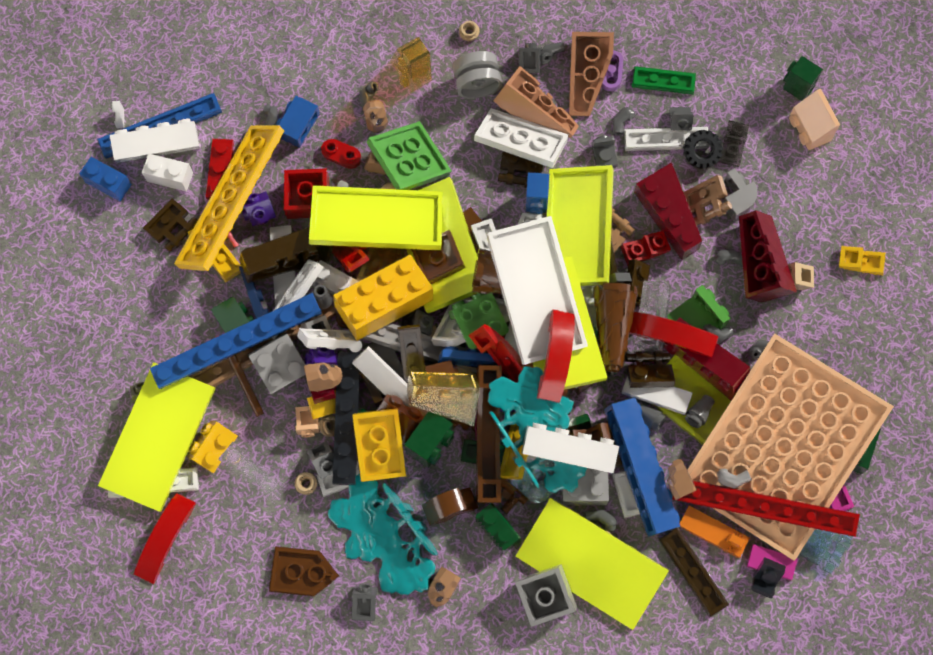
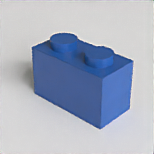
(298, 120)
(105, 179)
(537, 193)

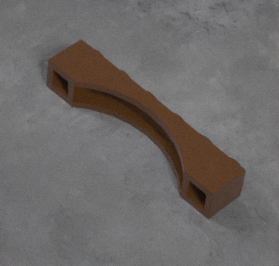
(487, 440)

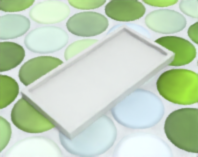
(533, 284)

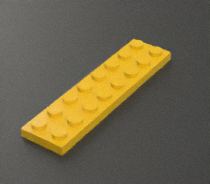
(229, 197)

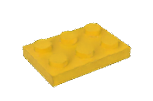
(379, 445)

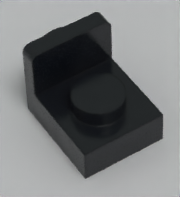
(767, 577)

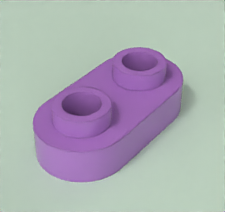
(614, 73)

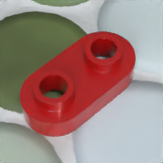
(340, 153)

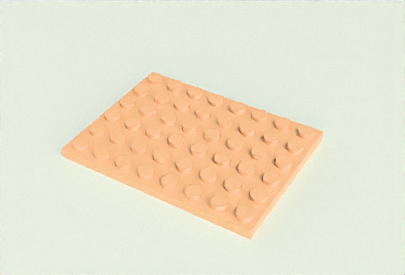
(795, 434)

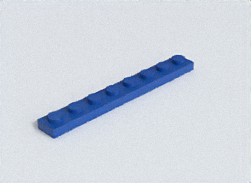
(235, 341)

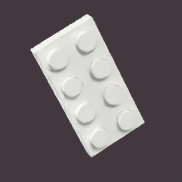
(521, 137)

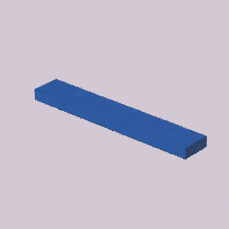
(194, 110)

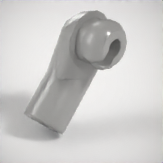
(731, 480)

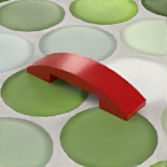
(350, 257)
(673, 333)
(500, 350)
(558, 356)
(163, 537)

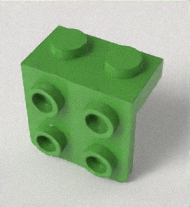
(701, 310)
(474, 314)

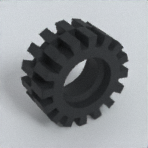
(693, 158)

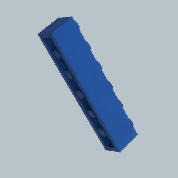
(642, 467)

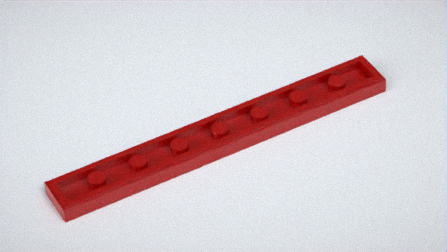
(773, 508)

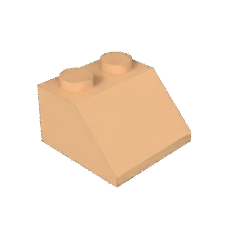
(814, 120)

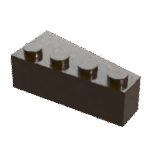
(281, 256)

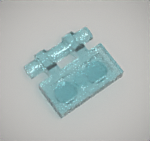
(817, 548)

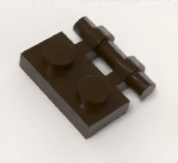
(517, 164)
(166, 221)
(649, 375)

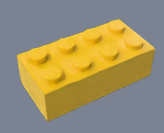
(383, 297)

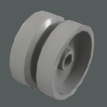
(477, 74)

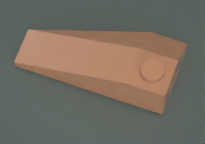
(589, 63)
(527, 101)

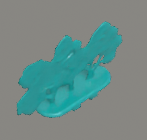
(530, 410)
(377, 536)

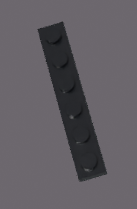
(344, 435)

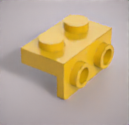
(211, 445)

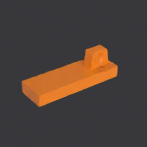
(714, 532)

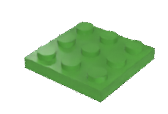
(409, 156)

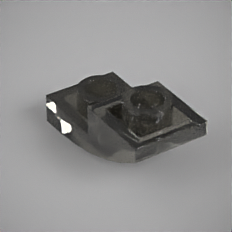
(734, 143)

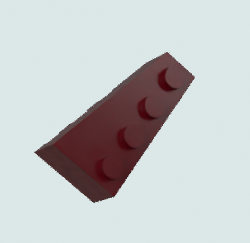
(669, 209)
(763, 259)
(721, 371)

